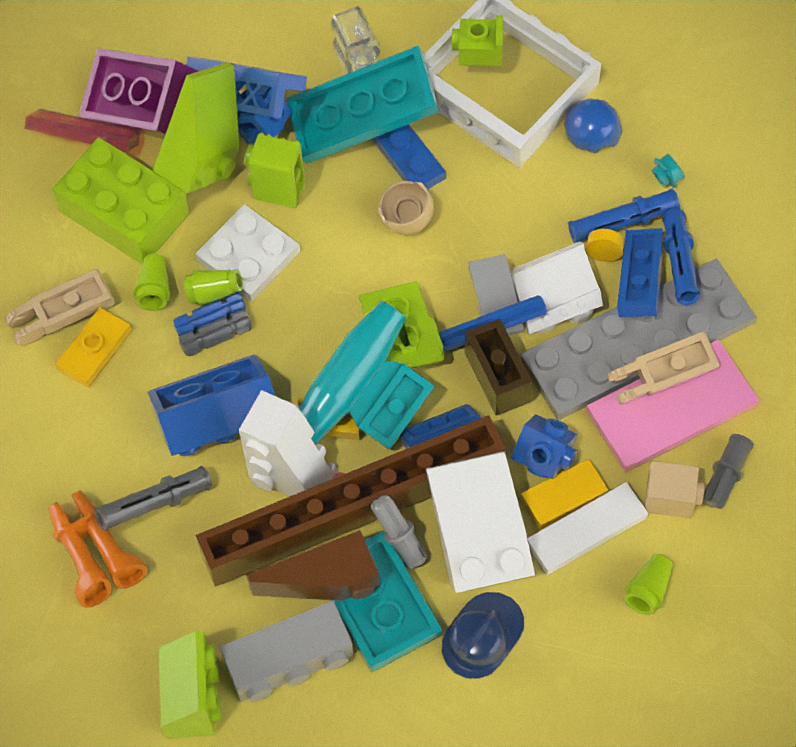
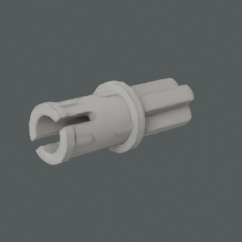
(399, 532)

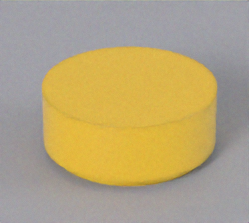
(605, 245)

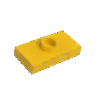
(93, 347)

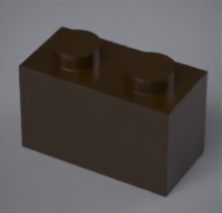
(498, 367)

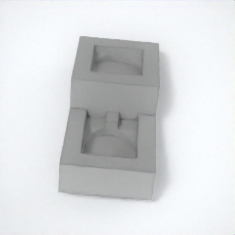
(494, 287)

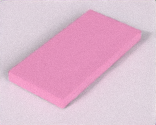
(673, 416)

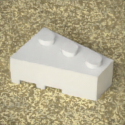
(281, 448)

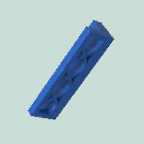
(251, 77)

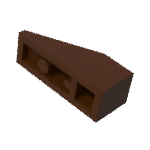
(322, 573)

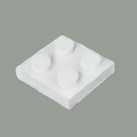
(250, 246)

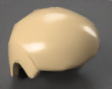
(406, 207)

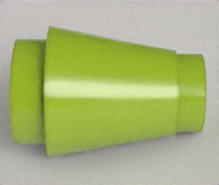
(152, 283)
(211, 285)
(649, 585)

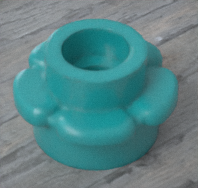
(667, 171)

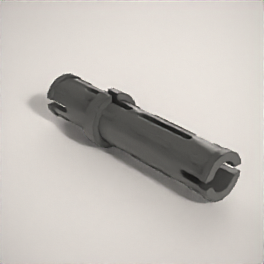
(168, 492)

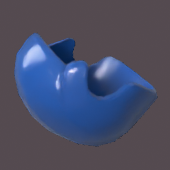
(593, 125)

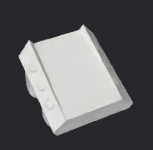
(563, 282)

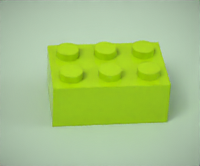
(121, 200)

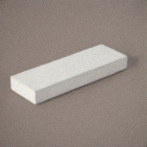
(587, 528)

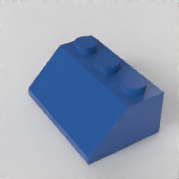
(208, 404)

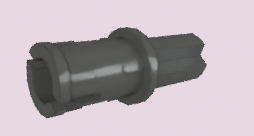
(727, 471)

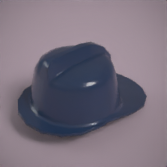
(482, 635)

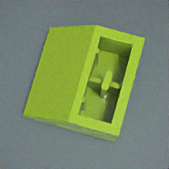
(187, 688)

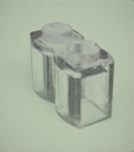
(354, 40)

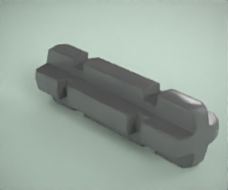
(215, 332)

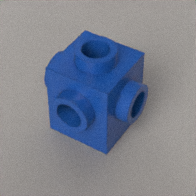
(252, 124)
(545, 447)

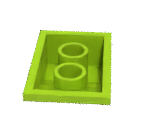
(202, 131)

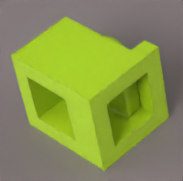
(479, 41)

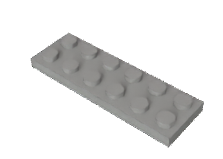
(575, 364)

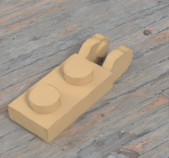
(60, 307)
(667, 367)

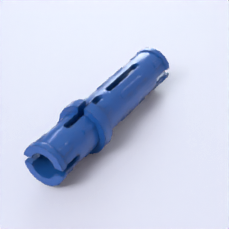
(635, 212)
(678, 245)

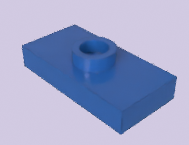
(438, 425)

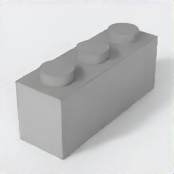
(287, 652)

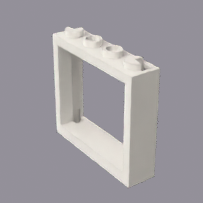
(540, 39)

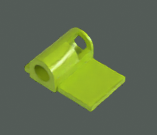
(418, 339)

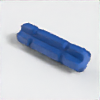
(209, 313)

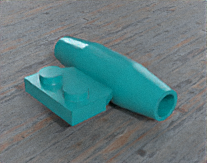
(360, 381)

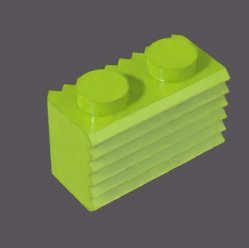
(275, 170)

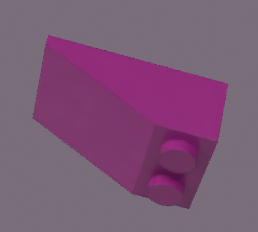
(134, 91)

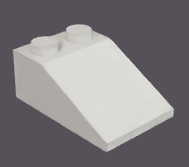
(479, 522)

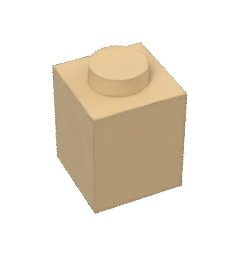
(673, 489)

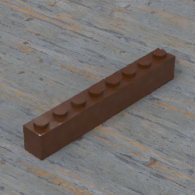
(337, 503)

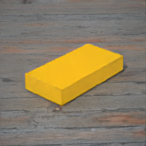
(563, 494)

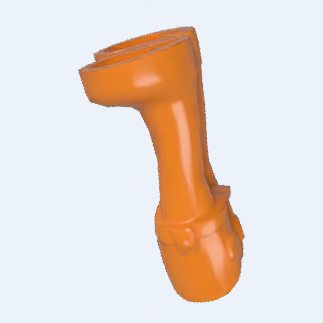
(92, 583)

